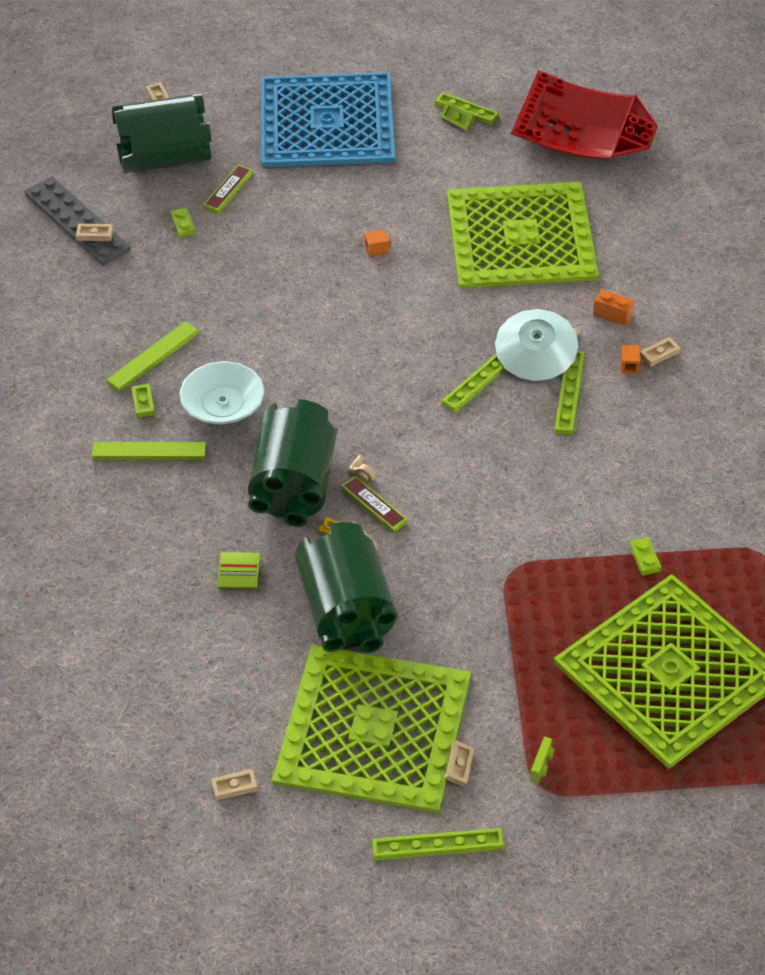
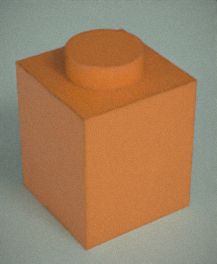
(377, 242)
(630, 359)

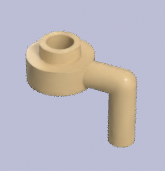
(363, 471)

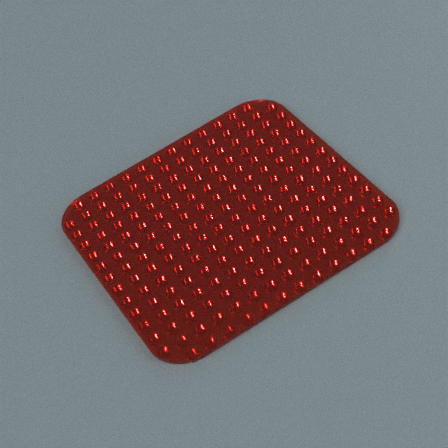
(565, 599)

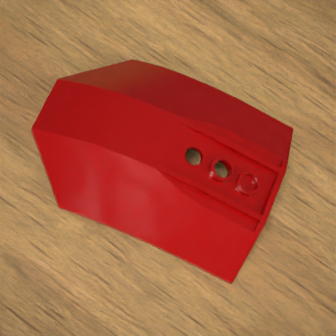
(598, 120)

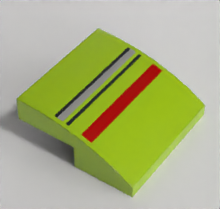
(239, 570)

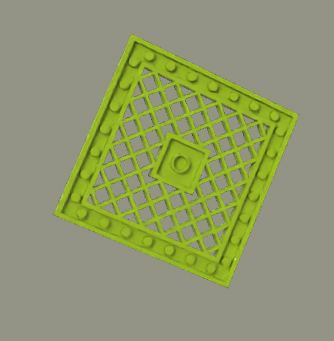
(521, 235)
(669, 670)
(372, 728)

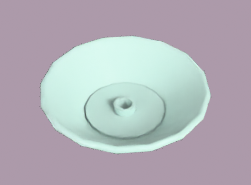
(532, 357)
(221, 392)

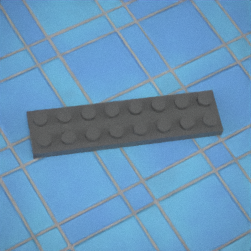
(68, 213)

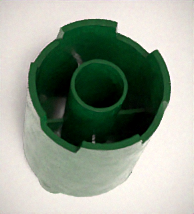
(162, 133)
(292, 462)
(346, 589)

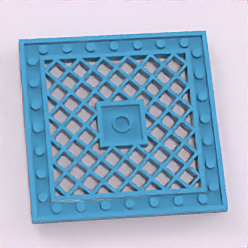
(326, 120)

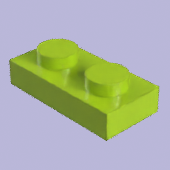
(457, 116)
(182, 222)
(143, 401)
(645, 556)
(544, 754)

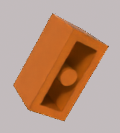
(613, 307)

